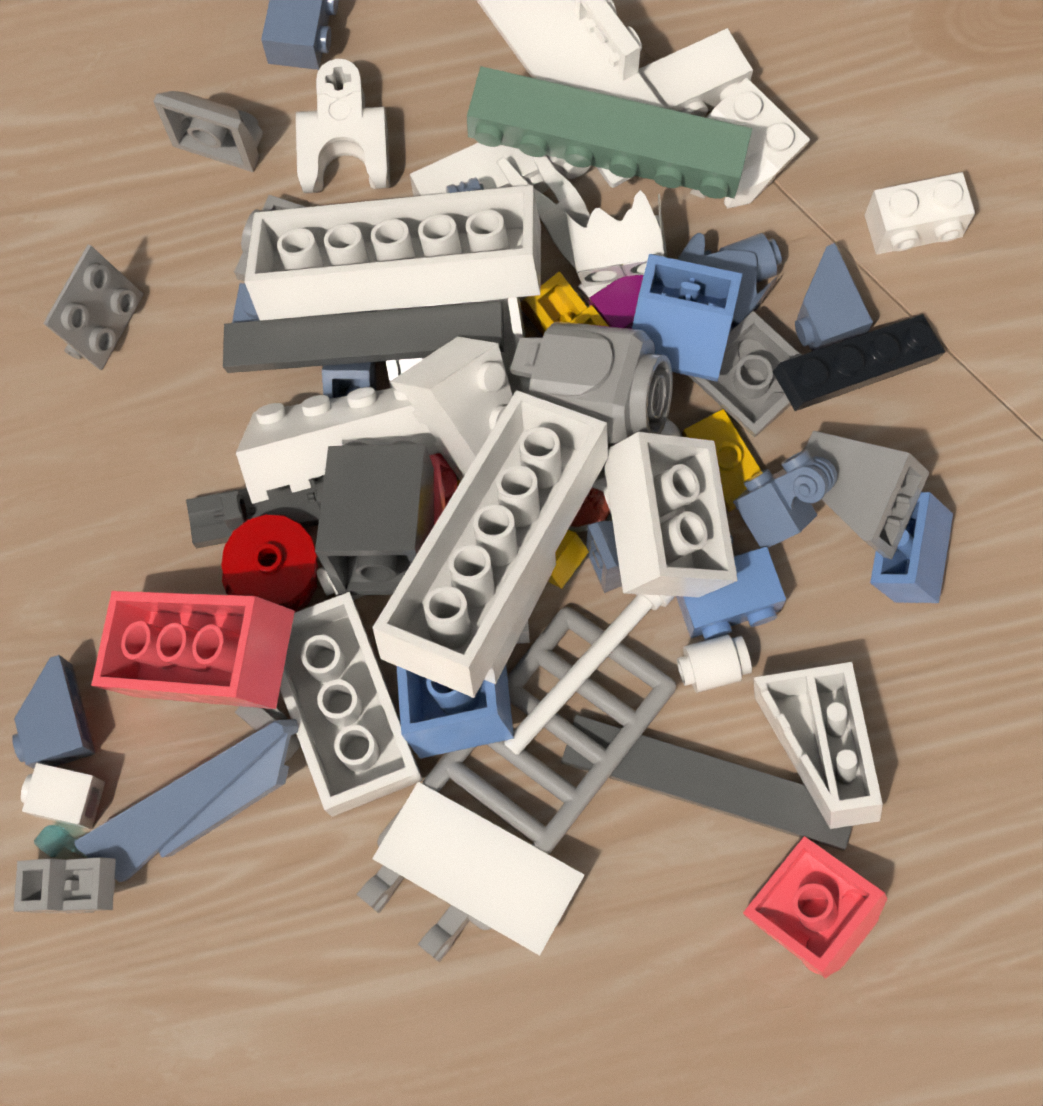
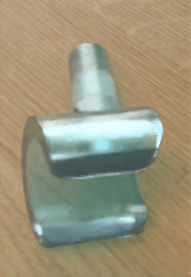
(54, 838)

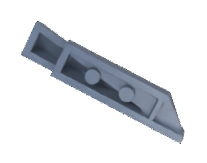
(194, 802)

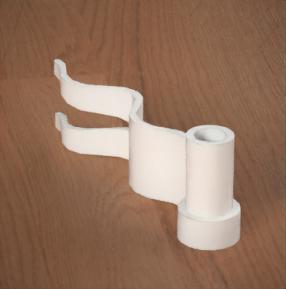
(554, 214)

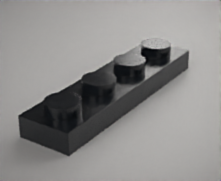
(858, 362)

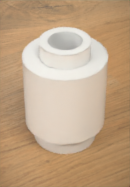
(714, 663)

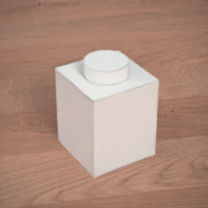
(62, 795)

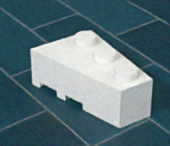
(458, 397)

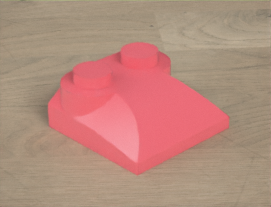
(817, 908)

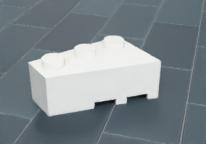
(826, 738)

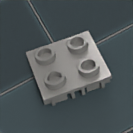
(93, 308)

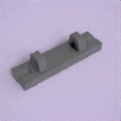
(219, 514)

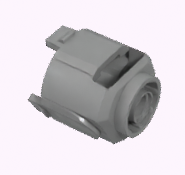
(599, 374)

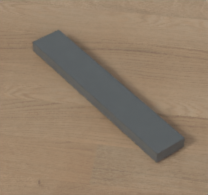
(357, 336)
(713, 785)

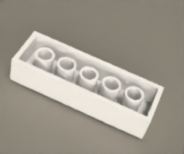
(395, 253)
(492, 543)

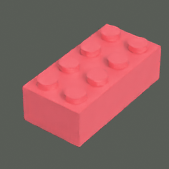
(194, 648)

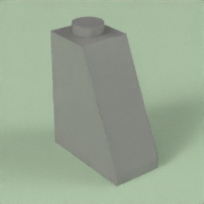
(872, 488)

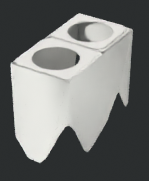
(613, 242)

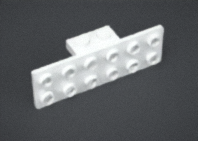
(574, 46)

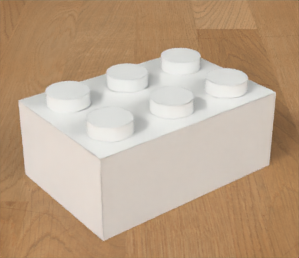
(669, 516)

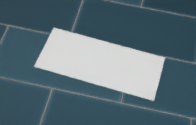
(479, 868)

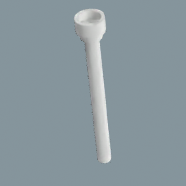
(583, 669)

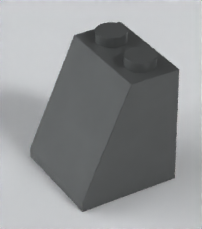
(374, 514)

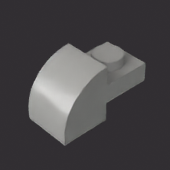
(65, 885)

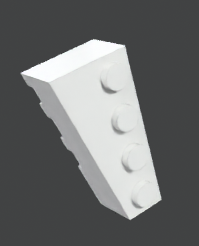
(292, 441)

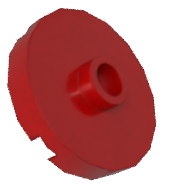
(290, 574)

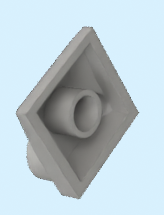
(210, 128)
(746, 377)

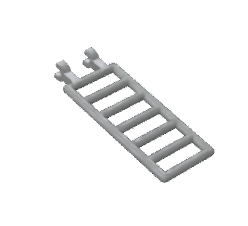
(442, 935)

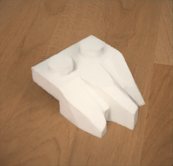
(772, 141)

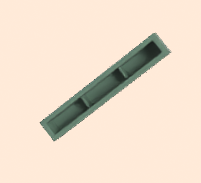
(607, 133)

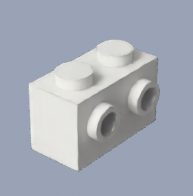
(919, 213)

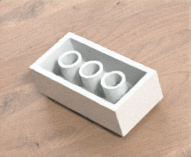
(344, 708)

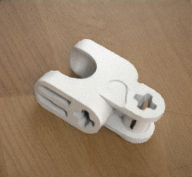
(341, 129)

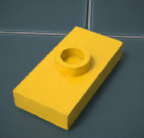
(733, 456)

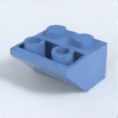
(687, 313)

